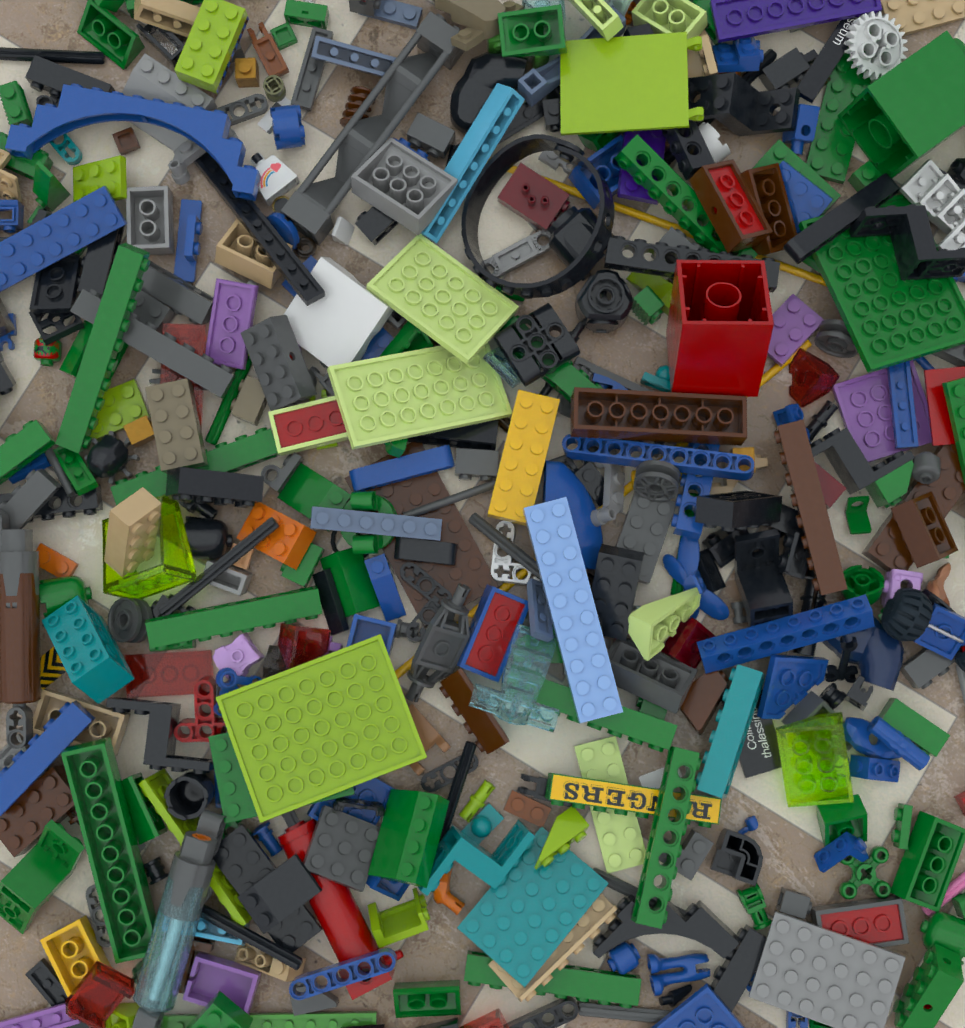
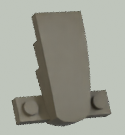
(478, 16)

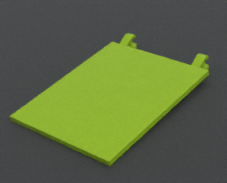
(626, 84)

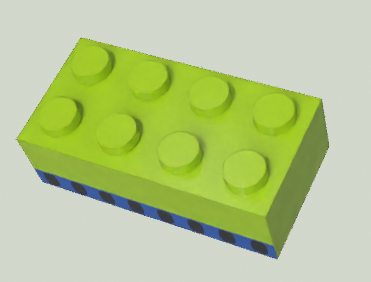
(211, 44)

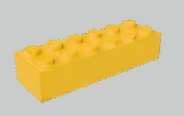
(523, 456)

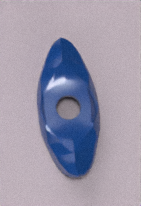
(858, 737)

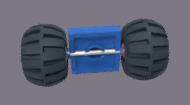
(913, 618)

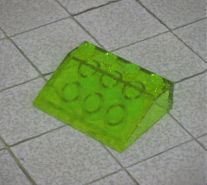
(815, 761)

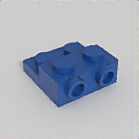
(739, 57)

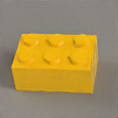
(73, 952)

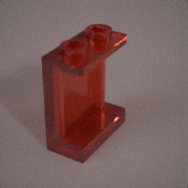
(98, 995)

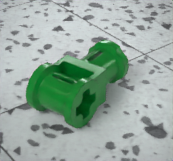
(754, 904)

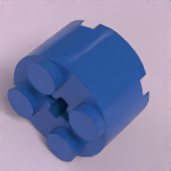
(287, 126)

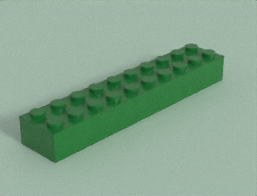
(111, 847)

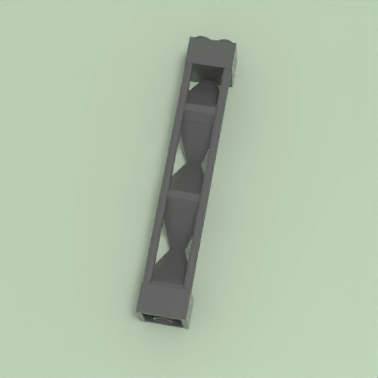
(404, 81)

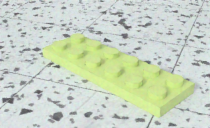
(617, 834)

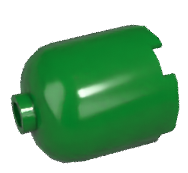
(60, 590)
(945, 931)

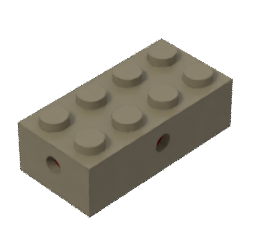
(176, 425)

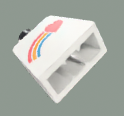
(275, 177)

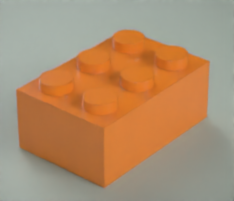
(286, 543)

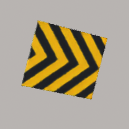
(50, 667)

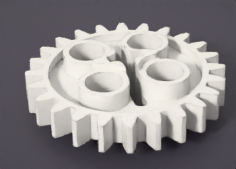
(875, 45)

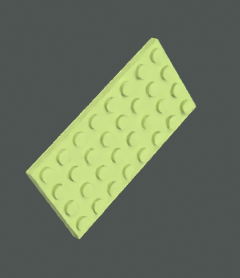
(415, 394)

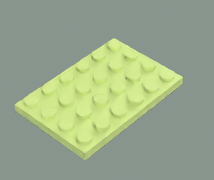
(442, 298)

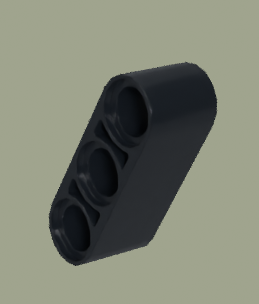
(425, 551)

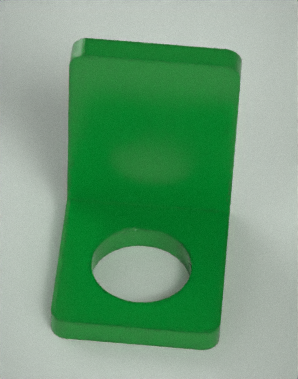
(857, 515)

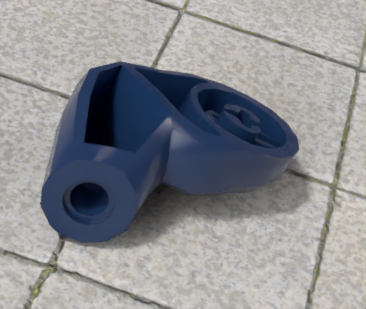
(876, 655)

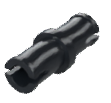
(820, 420)

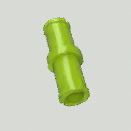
(477, 800)

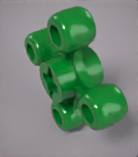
(871, 879)

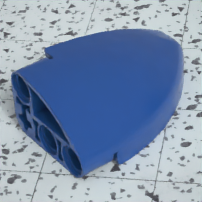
(561, 483)

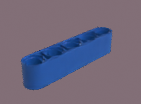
(401, 468)
(333, 978)

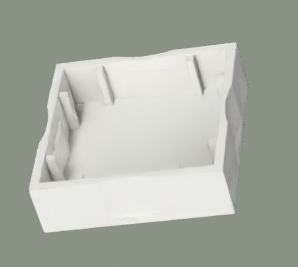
(341, 322)

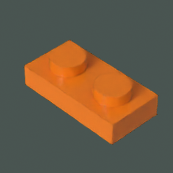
(55, 562)

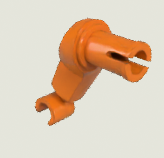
(443, 895)

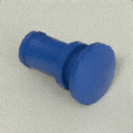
(267, 838)

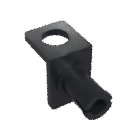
(204, 509)

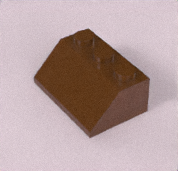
(924, 529)

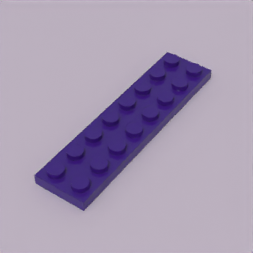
(758, 17)

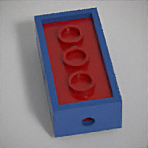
(492, 632)

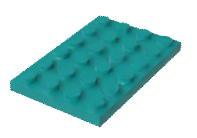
(532, 910)

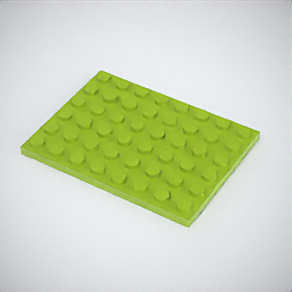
(320, 728)

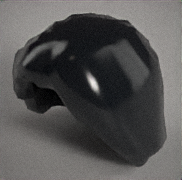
(107, 457)

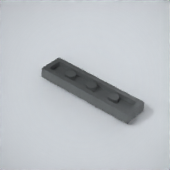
(310, 73)

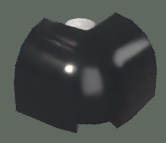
(737, 856)

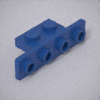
(188, 239)

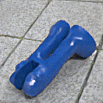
(688, 974)

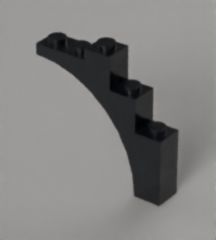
(697, 924)

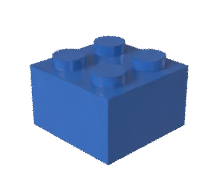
(366, 627)

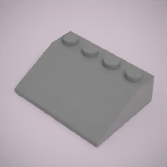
(156, 81)
(403, 185)

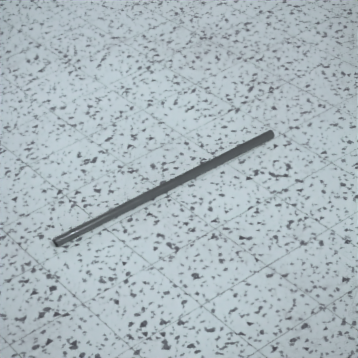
(468, 493)

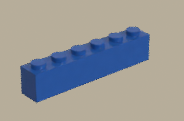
(42, 752)

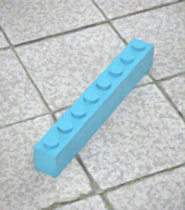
(474, 153)

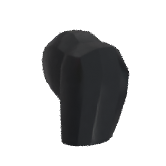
(478, 83)

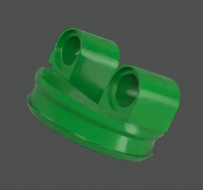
(367, 502)

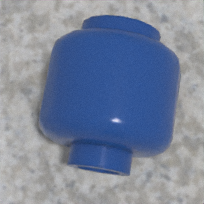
(623, 958)

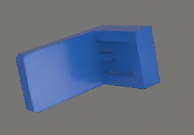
(874, 768)
(840, 849)

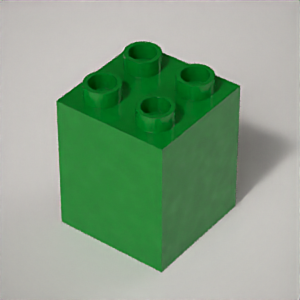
(911, 106)

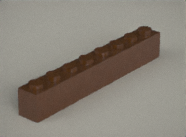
(811, 507)

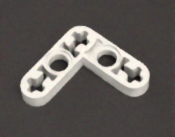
(506, 562)

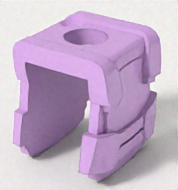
(893, 580)
(238, 655)

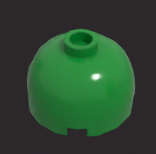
(862, 582)

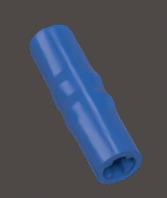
(898, 743)

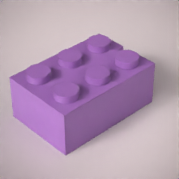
(222, 975)

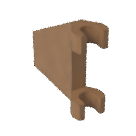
(428, 736)

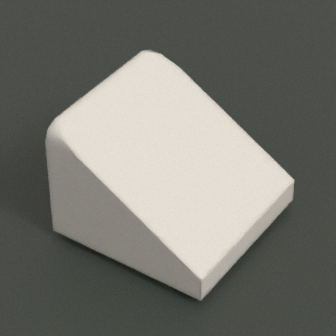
(342, 231)

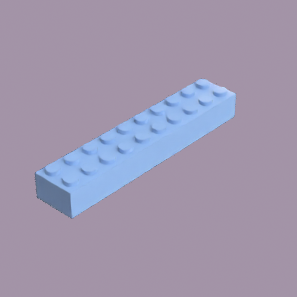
(572, 610)

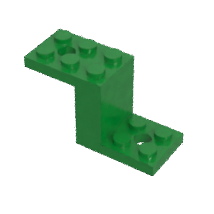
(38, 875)

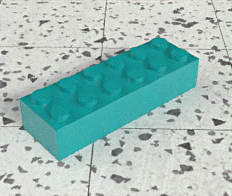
(731, 731)

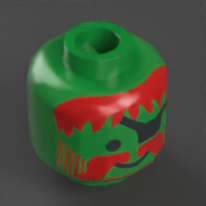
(47, 354)

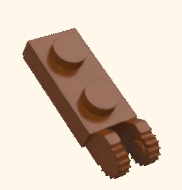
(268, 52)

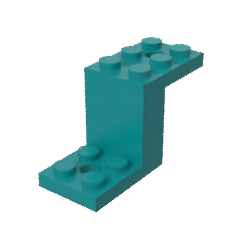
(487, 866)

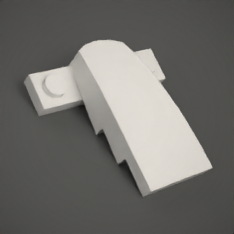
(942, 201)

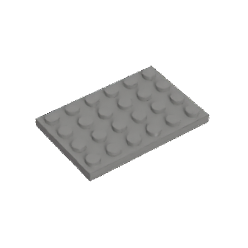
(826, 975)

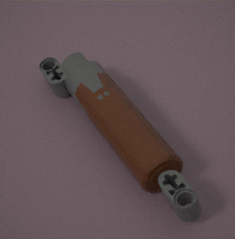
(19, 629)

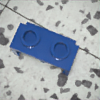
(17, 220)

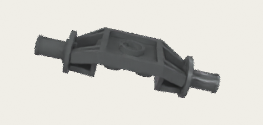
(441, 644)

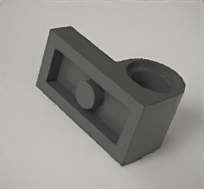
(290, 465)

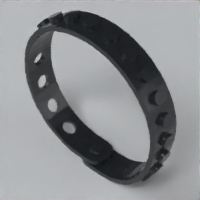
(486, 181)

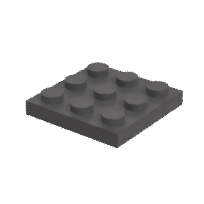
(341, 848)

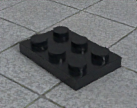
(56, 286)

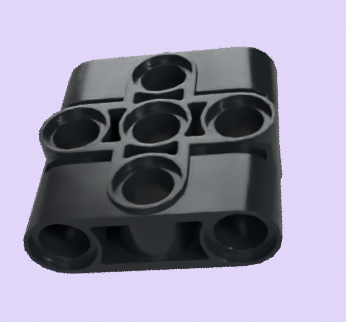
(531, 366)

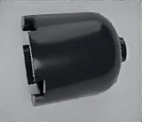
(207, 537)
(189, 795)

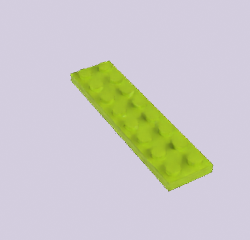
(154, 789)

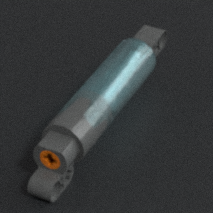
(177, 921)

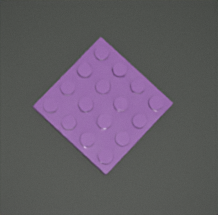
(868, 415)

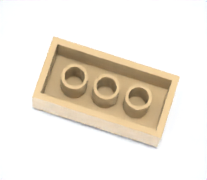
(132, 532)
(103, 726)

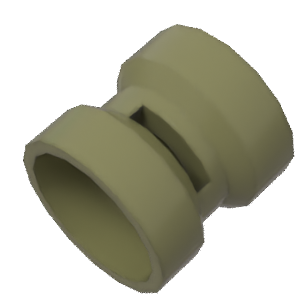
(277, 92)

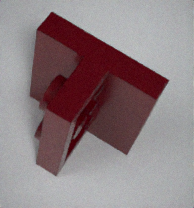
(684, 643)

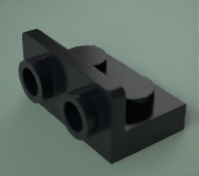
(722, 545)

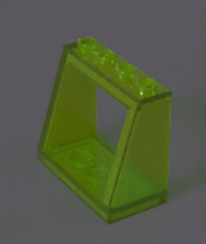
(176, 560)

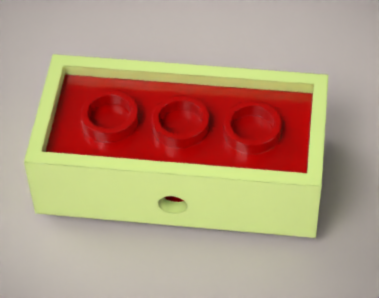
(307, 426)

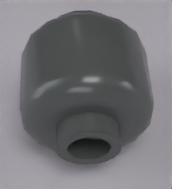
(926, 467)

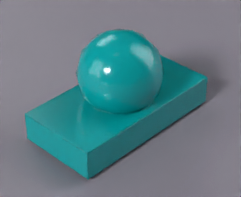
(659, 381)
(483, 824)

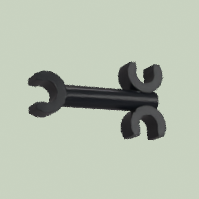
(843, 671)

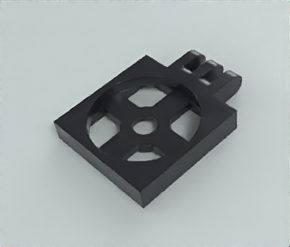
(62, 331)

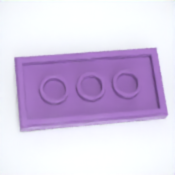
(230, 315)

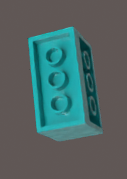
(87, 650)

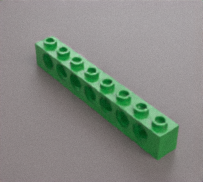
(681, 192)
(656, 845)

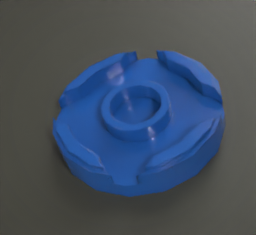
(285, 228)

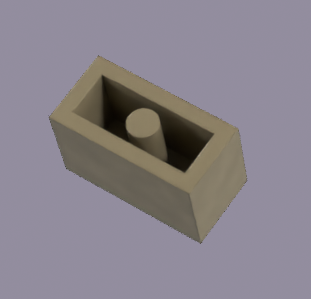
(250, 401)

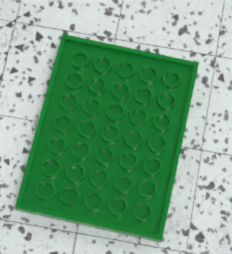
(883, 314)

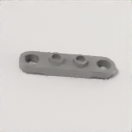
(517, 254)

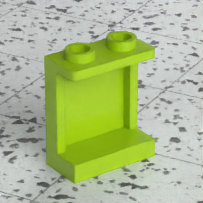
(399, 921)

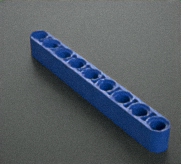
(669, 453)

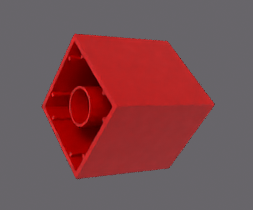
(719, 327)

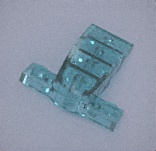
(521, 684)

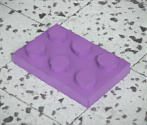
(792, 327)

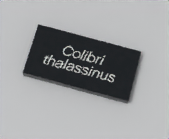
(760, 747)

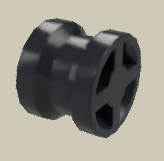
(833, 695)

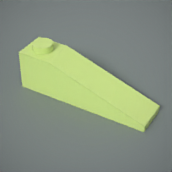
(659, 619)

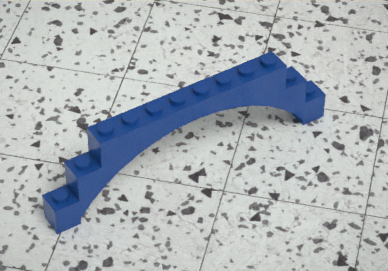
(85, 107)

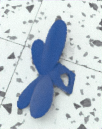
(686, 573)

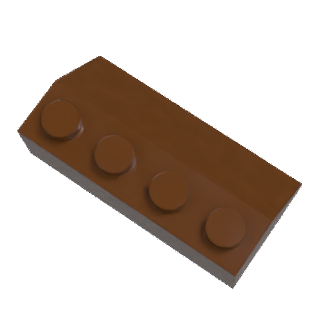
(479, 722)

